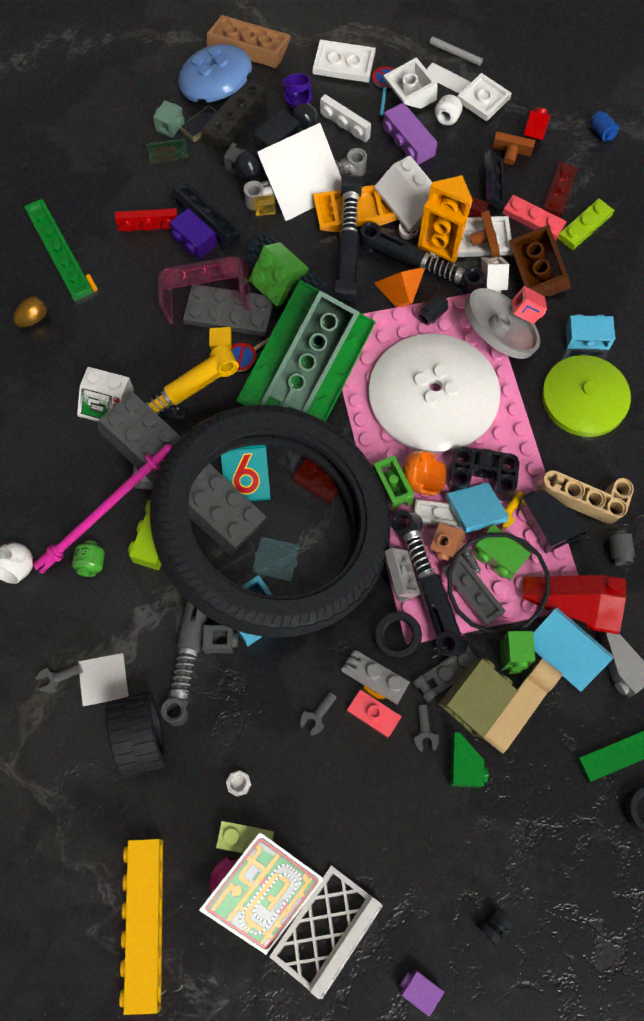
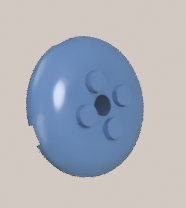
(214, 72)

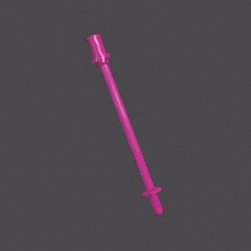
(55, 552)

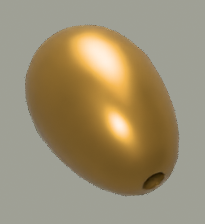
(29, 312)

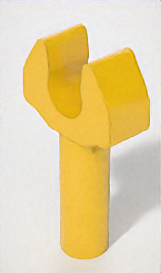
(511, 506)

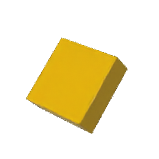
(220, 336)

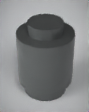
(621, 547)

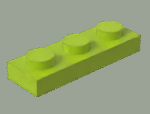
(585, 224)

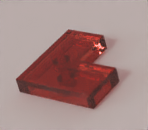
(314, 479)

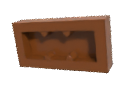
(513, 145)
(486, 235)

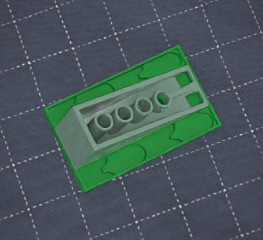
(295, 369)

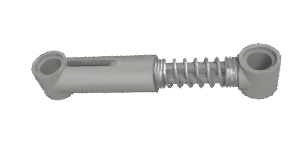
(352, 164)

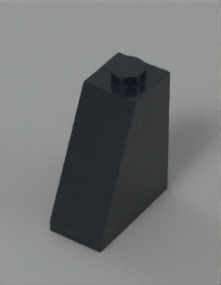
(552, 520)

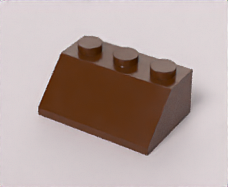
(540, 262)

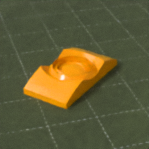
(370, 209)

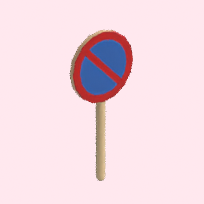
(246, 354)

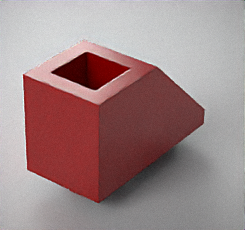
(537, 123)

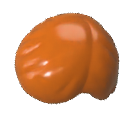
(424, 473)

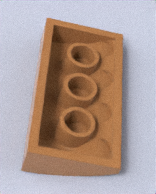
(260, 43)

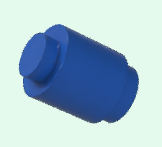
(604, 126)

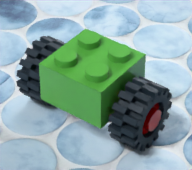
(277, 269)

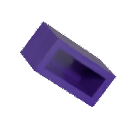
(193, 234)

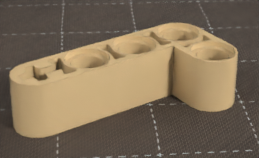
(559, 484)
(529, 695)

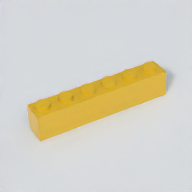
(143, 927)

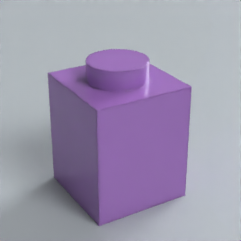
(420, 991)

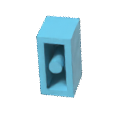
(590, 332)

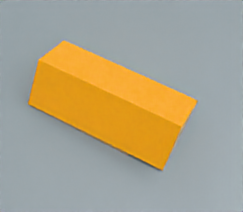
(445, 217)

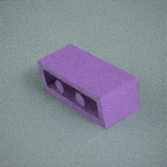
(409, 133)

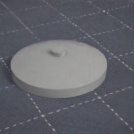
(494, 321)

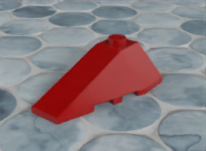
(588, 598)

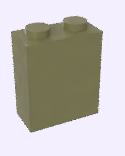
(478, 697)

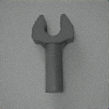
(57, 677)
(318, 714)
(425, 732)

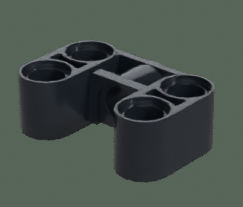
(484, 464)

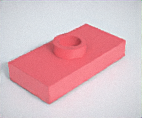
(374, 713)

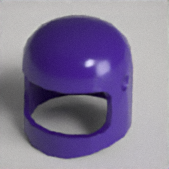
(297, 89)

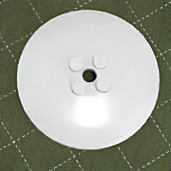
(431, 418)

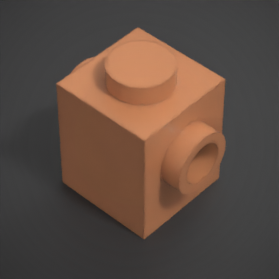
(447, 541)

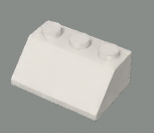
(405, 191)

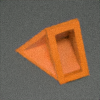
(401, 287)

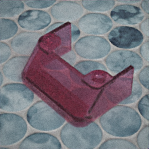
(199, 273)

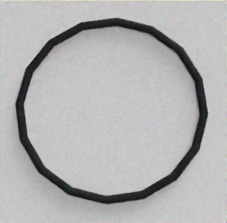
(498, 631)

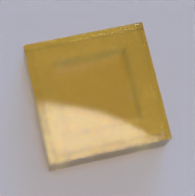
(264, 205)

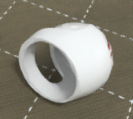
(15, 562)

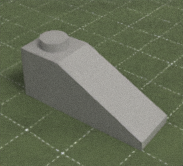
(626, 666)

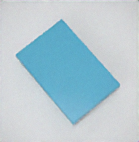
(570, 649)

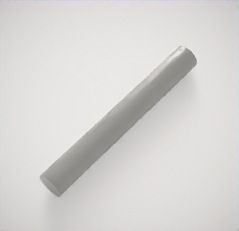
(456, 51)

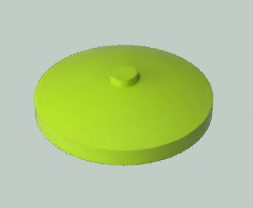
(586, 396)

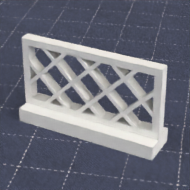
(345, 946)

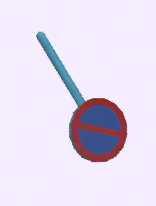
(379, 80)

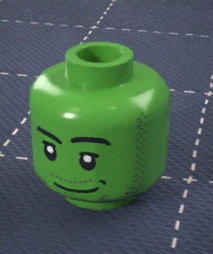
(88, 559)

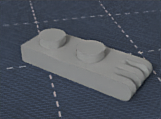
(375, 676)

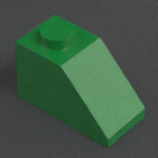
(466, 764)

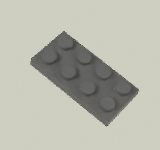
(225, 308)

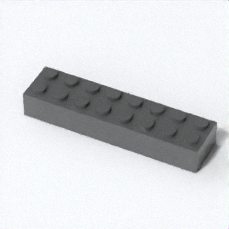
(212, 499)

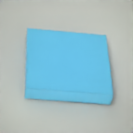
(477, 507)

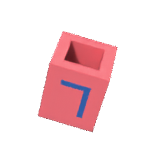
(529, 305)

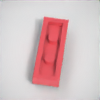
(533, 216)

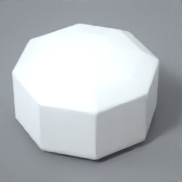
(238, 783)

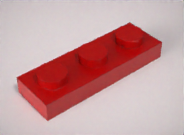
(145, 219)

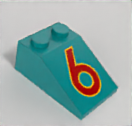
(248, 471)

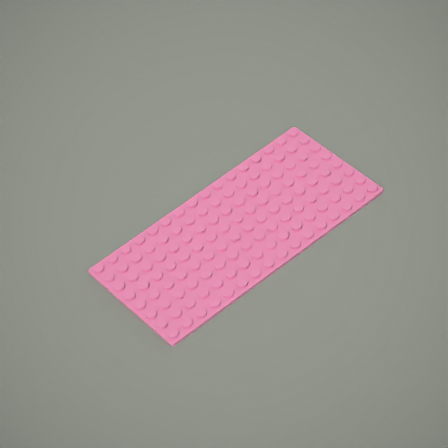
(507, 434)

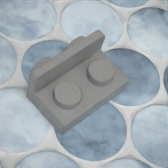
(402, 574)

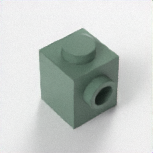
(168, 118)

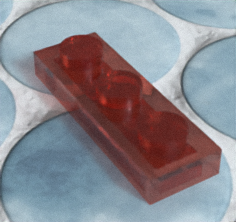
(560, 189)

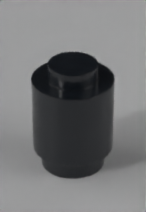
(432, 309)

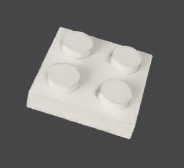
(484, 97)

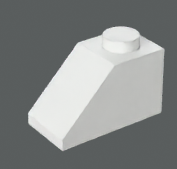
(495, 272)

